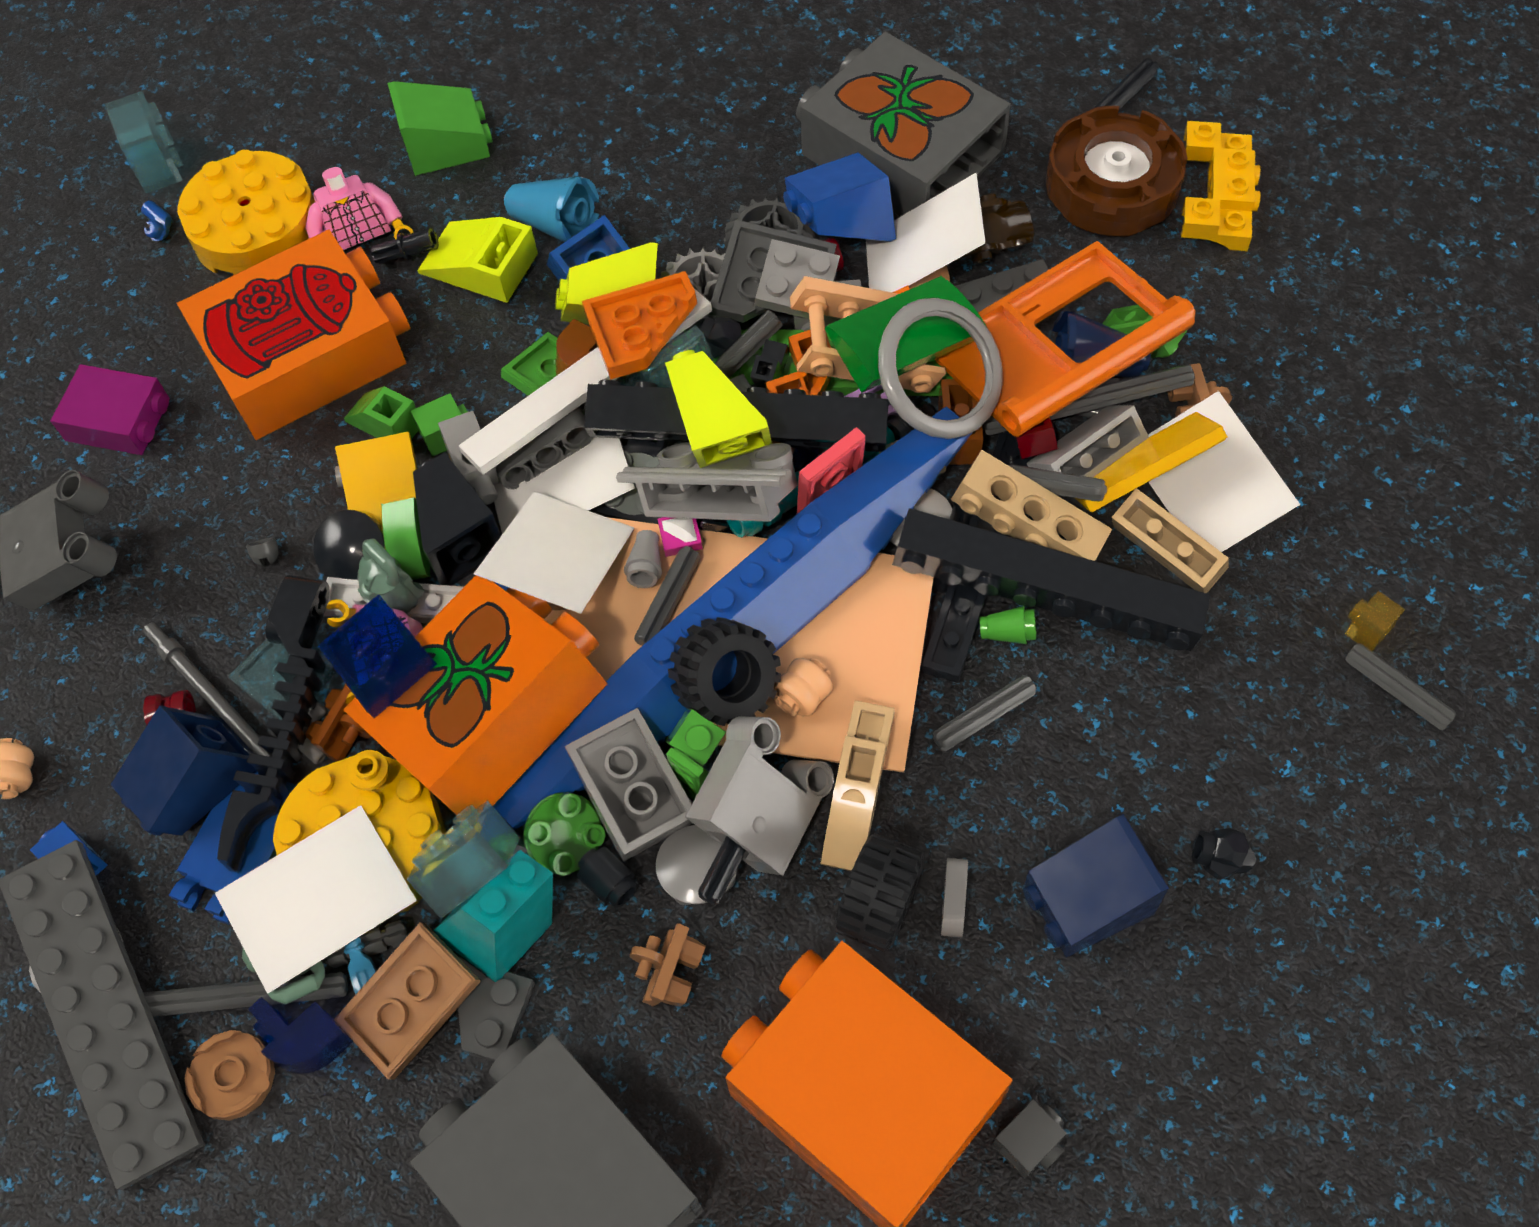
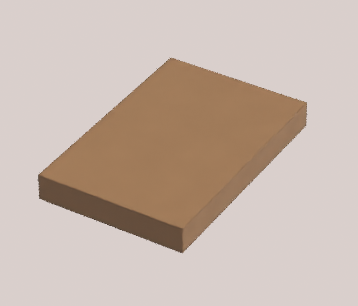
(407, 1000)

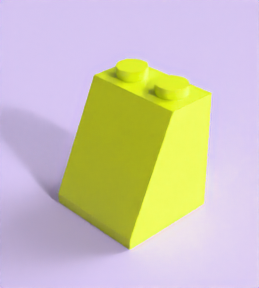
(603, 277)
(714, 411)

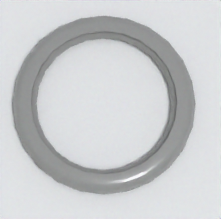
(893, 389)

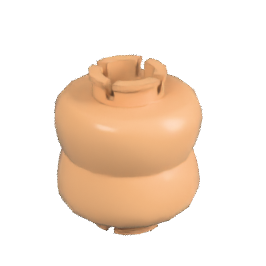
(803, 687)
(14, 768)

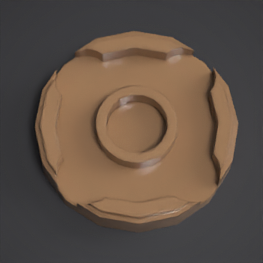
(229, 1075)

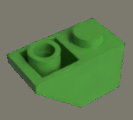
(383, 413)

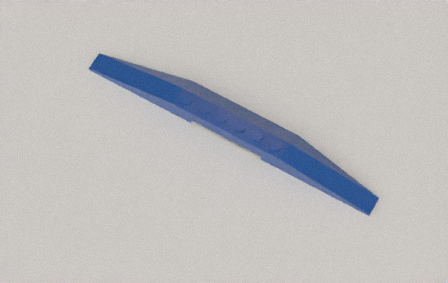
(770, 590)

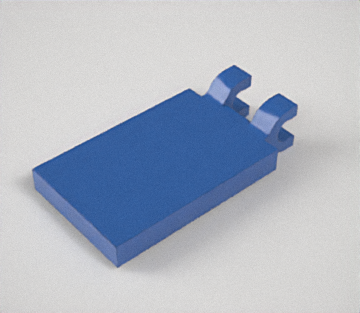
(205, 871)

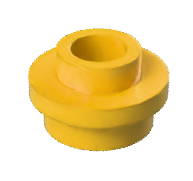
(372, 779)

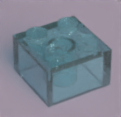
(145, 141)
(462, 858)

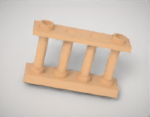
(841, 300)

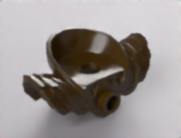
(1005, 226)

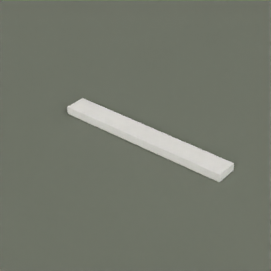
(548, 405)

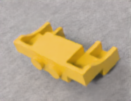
(1231, 185)

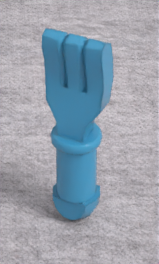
(360, 966)

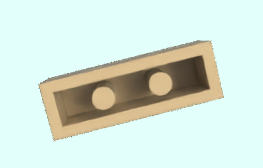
(1170, 542)

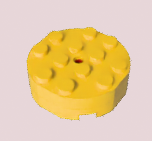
(245, 209)
(399, 811)

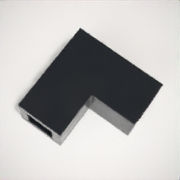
(770, 363)

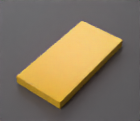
(1158, 455)

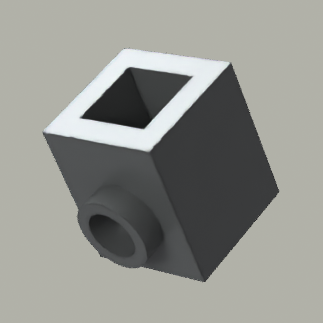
(1032, 1139)

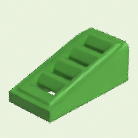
(687, 772)

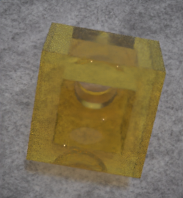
(1373, 620)

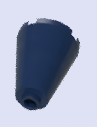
(1084, 338)

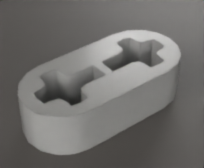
(954, 897)

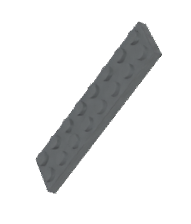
(100, 1015)

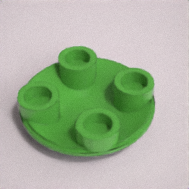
(562, 831)

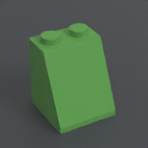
(439, 125)

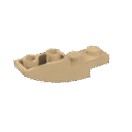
(857, 784)

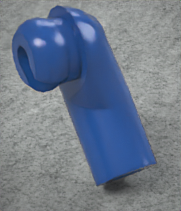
(159, 221)

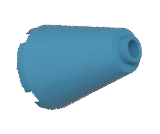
(554, 206)

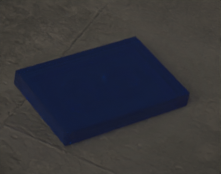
(377, 656)

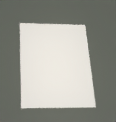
(928, 238)
(580, 480)
(1226, 488)
(555, 552)
(314, 898)

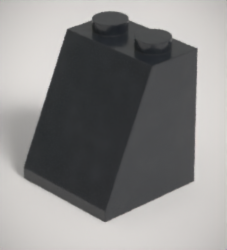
(452, 520)

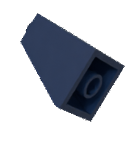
(180, 770)
(1095, 887)

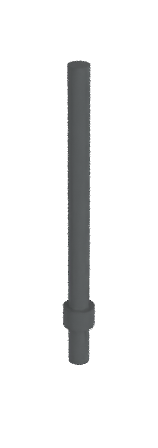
(174, 654)

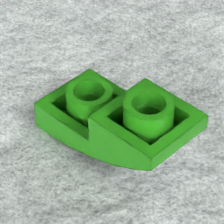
(403, 537)

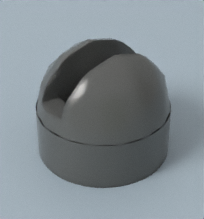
(263, 548)

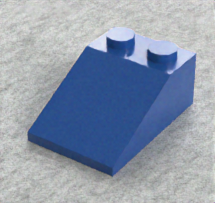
(591, 243)

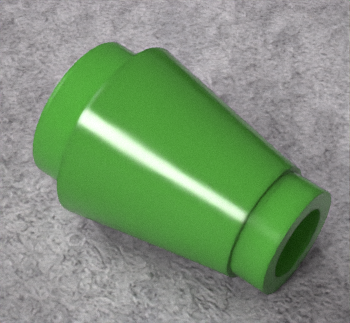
(1009, 626)

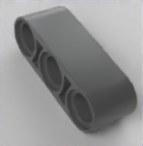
(545, 450)

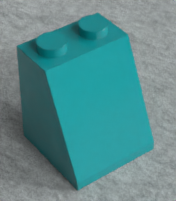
(502, 917)

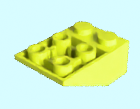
(482, 256)

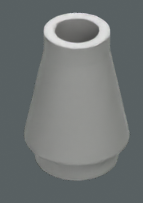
(644, 562)

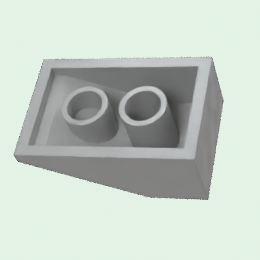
(630, 784)

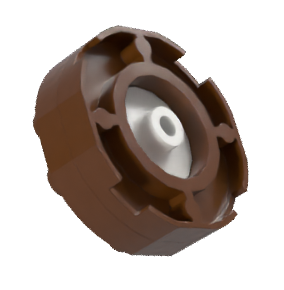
(1115, 171)

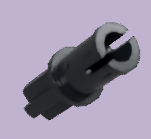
(405, 246)

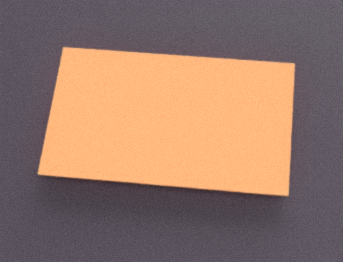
(864, 638)

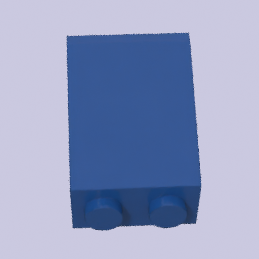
(843, 199)

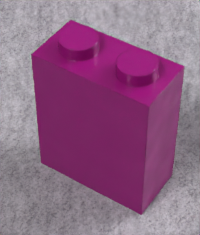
(110, 409)

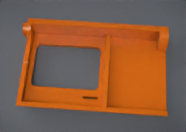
(1035, 370)

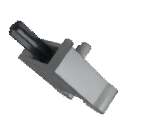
(753, 805)

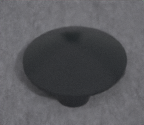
(340, 541)

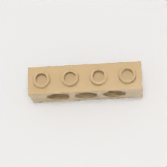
(1024, 496)

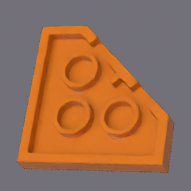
(638, 321)

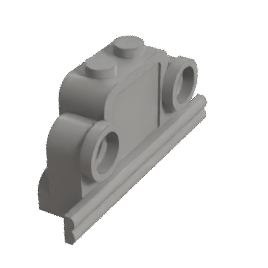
(728, 490)

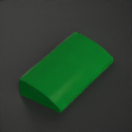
(860, 334)

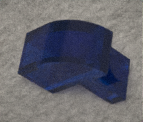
(304, 1044)

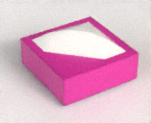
(678, 533)

